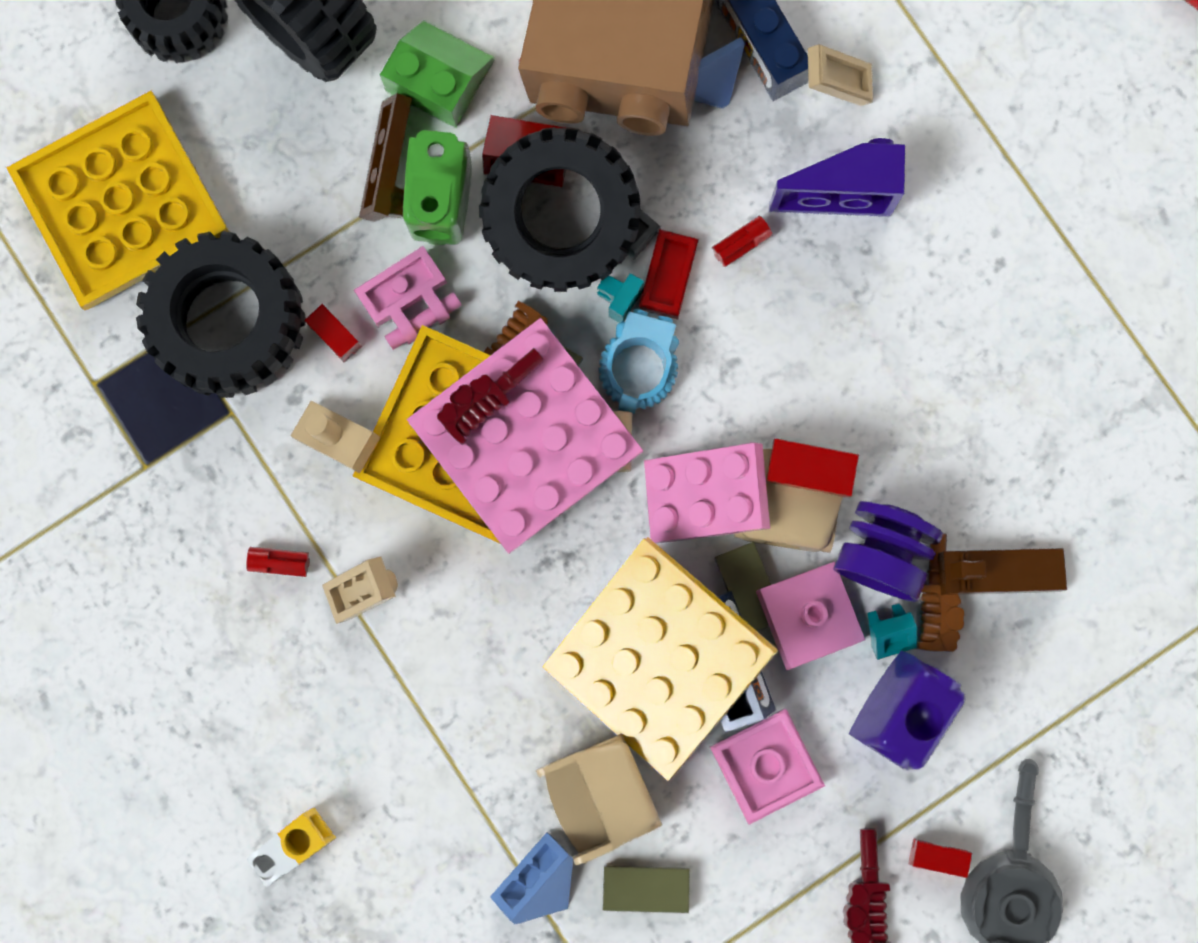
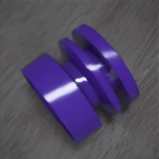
(888, 550)

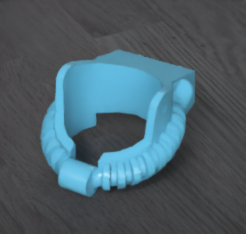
(648, 332)

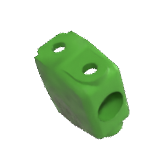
(436, 188)

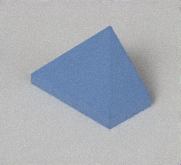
(718, 74)
(537, 884)

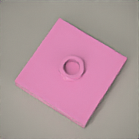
(810, 616)
(767, 766)

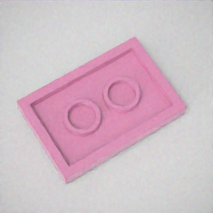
(707, 493)

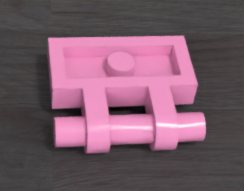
(403, 286)

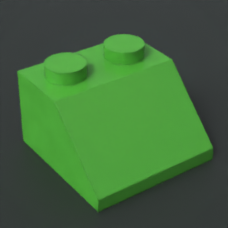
(436, 72)

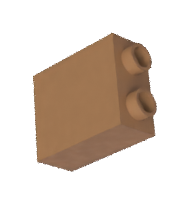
(615, 60)

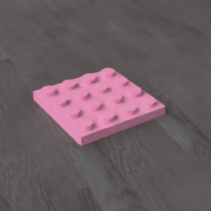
(536, 452)

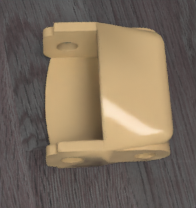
(797, 518)
(600, 798)

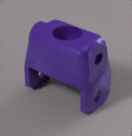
(908, 712)

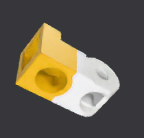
(291, 847)

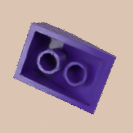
(853, 182)

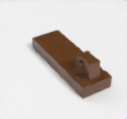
(380, 194)
(1002, 571)

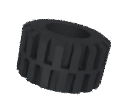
(177, 36)

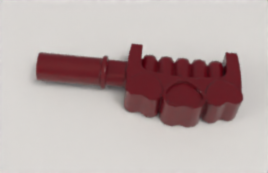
(483, 396)
(866, 899)

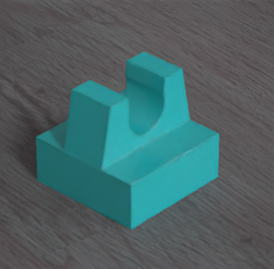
(620, 295)
(892, 634)

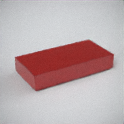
(668, 274)
(812, 468)

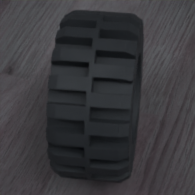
(315, 33)
(503, 218)
(184, 278)

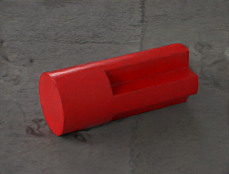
(742, 241)
(277, 561)

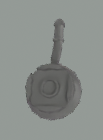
(1012, 892)

